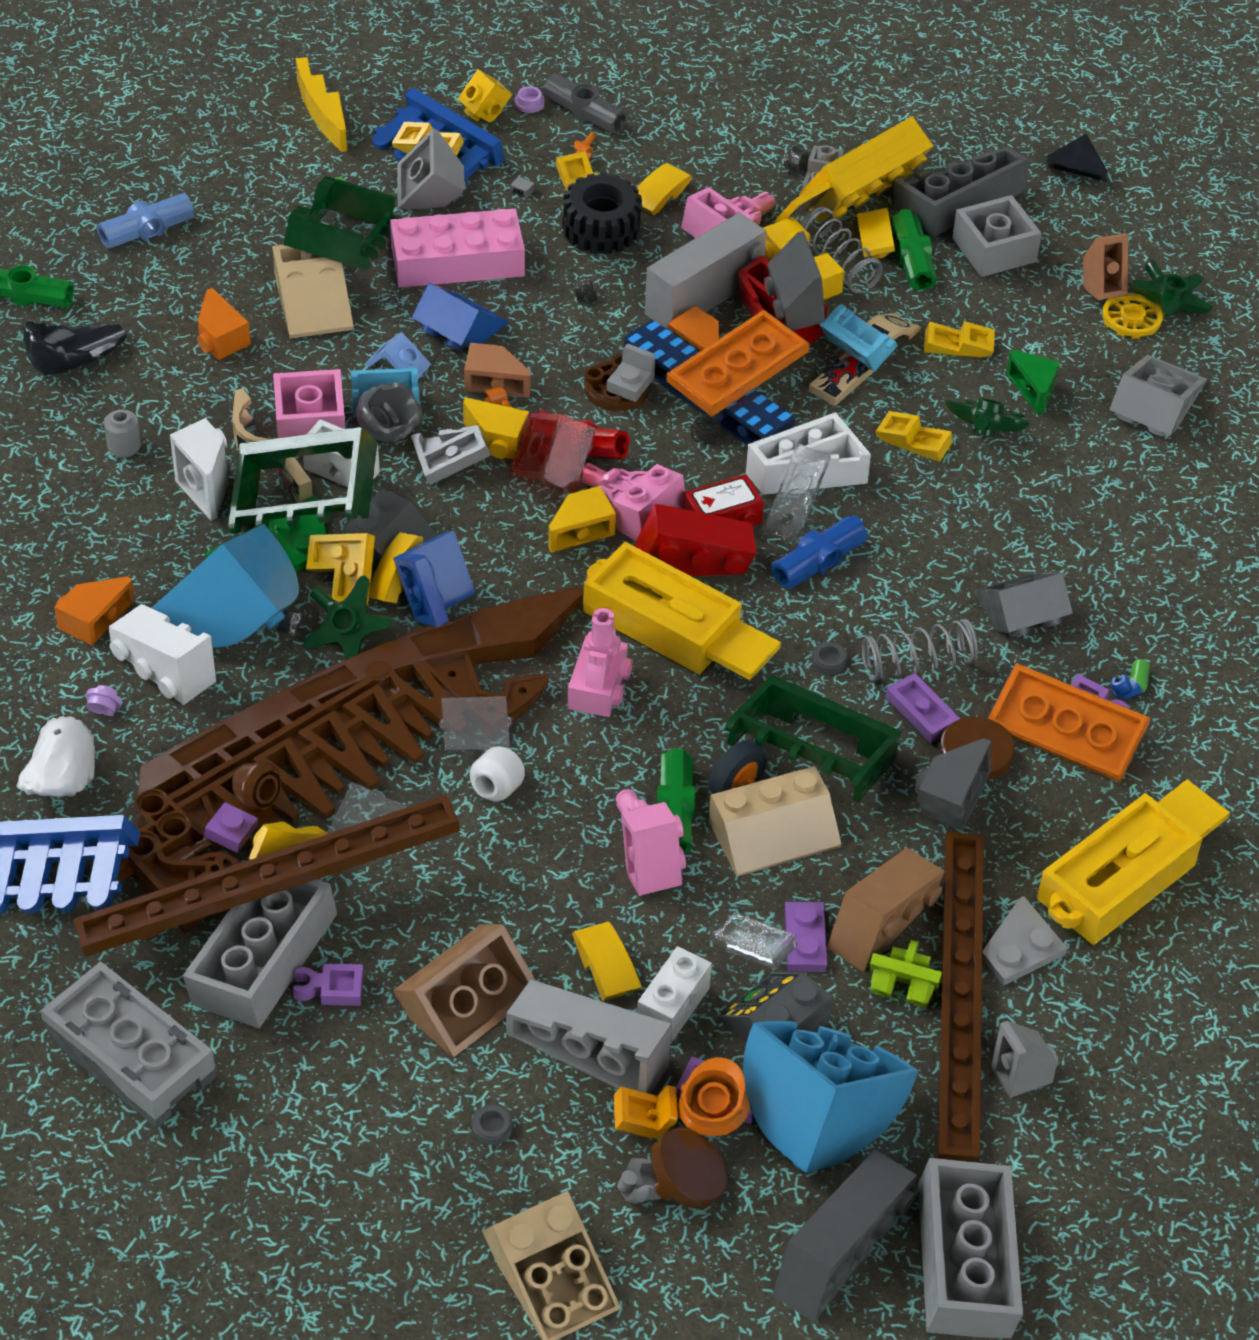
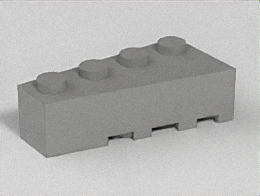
(592, 1036)

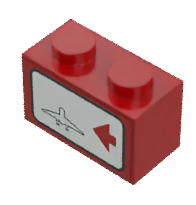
(729, 498)

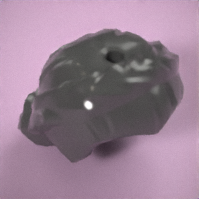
(388, 412)

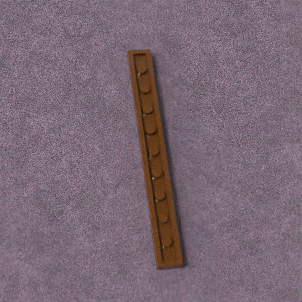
(266, 875)
(961, 999)

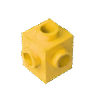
(484, 97)

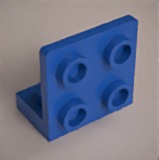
(434, 578)

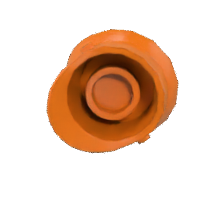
(714, 1098)

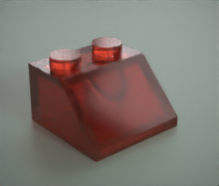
(552, 451)

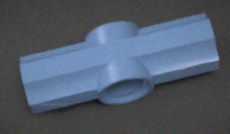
(145, 220)

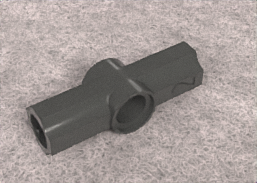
(585, 103)

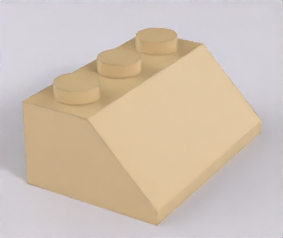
(774, 821)

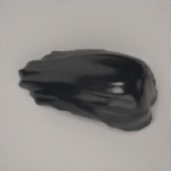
(63, 349)

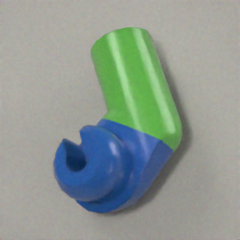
(1133, 685)

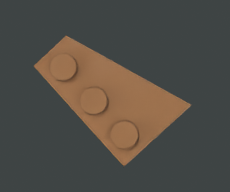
(883, 906)

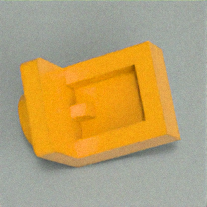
(645, 1113)

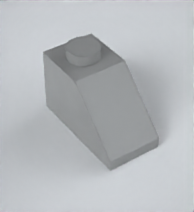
(1022, 1059)

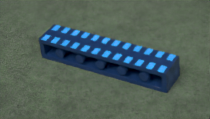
(747, 419)

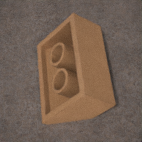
(466, 988)

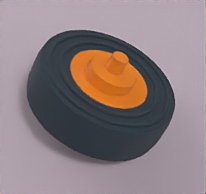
(738, 767)

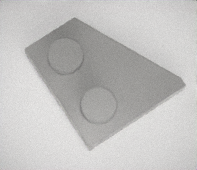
(450, 451)
(1021, 944)

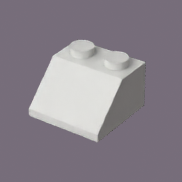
(201, 465)

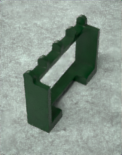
(309, 235)
(272, 454)
(785, 700)

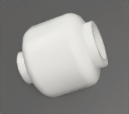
(497, 773)

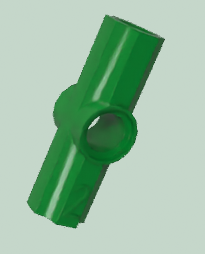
(913, 250)
(27, 288)
(677, 790)

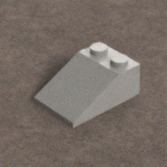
(1156, 395)

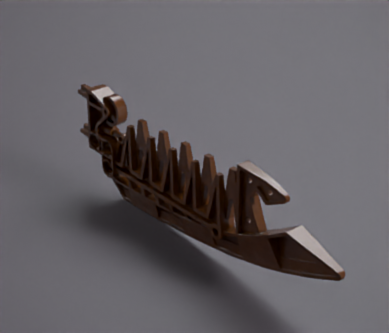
(336, 705)

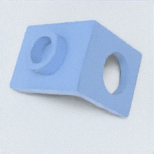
(400, 354)

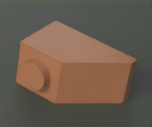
(1107, 267)
(495, 366)

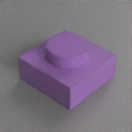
(231, 827)

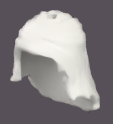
(60, 760)

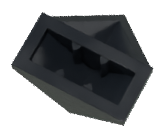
(1079, 158)

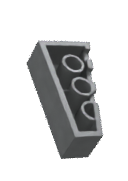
(961, 185)
(843, 1234)

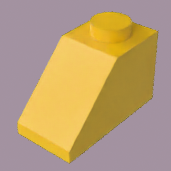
(499, 424)
(582, 519)

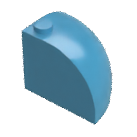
(235, 589)
(820, 1092)

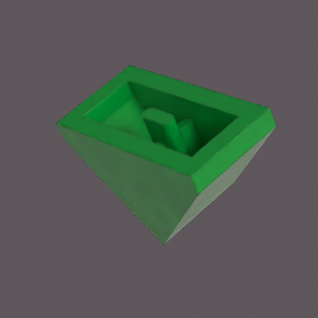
(1033, 377)

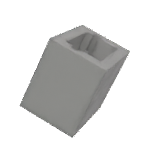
(522, 185)

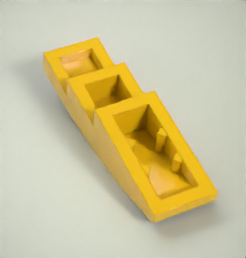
(322, 106)

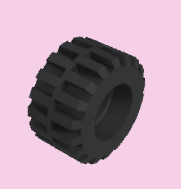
(601, 213)

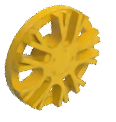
(1132, 316)

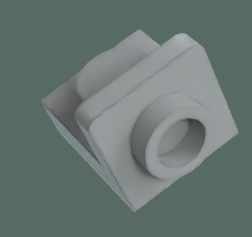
(633, 373)

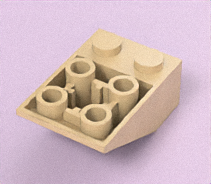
(311, 293)
(552, 1267)

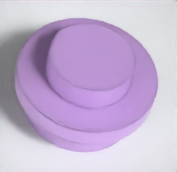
(529, 100)
(103, 700)

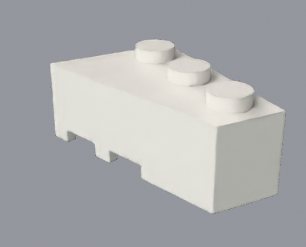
(829, 434)
(164, 652)

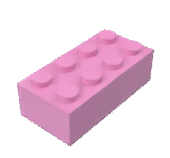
(457, 247)

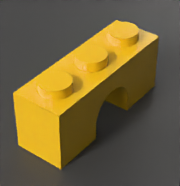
(782, 232)

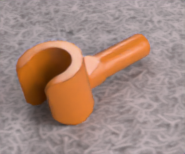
(585, 145)
(497, 396)

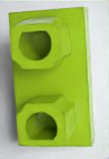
(905, 967)

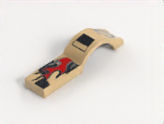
(847, 372)
(292, 474)

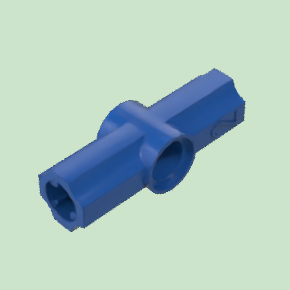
(819, 551)

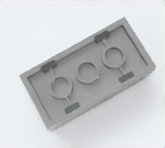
(128, 1043)

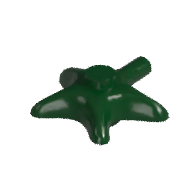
(1171, 291)
(988, 416)
(346, 620)

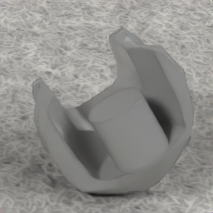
(638, 1182)

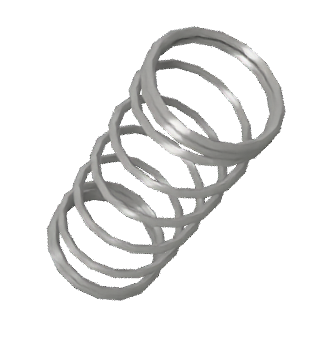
(858, 267)
(970, 635)

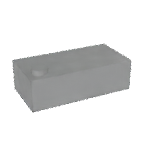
(703, 269)
(257, 952)
(969, 1249)

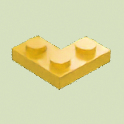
(344, 555)

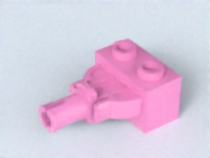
(709, 209)
(636, 493)
(600, 668)
(651, 843)

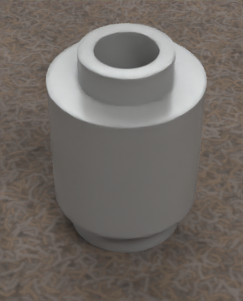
(122, 433)

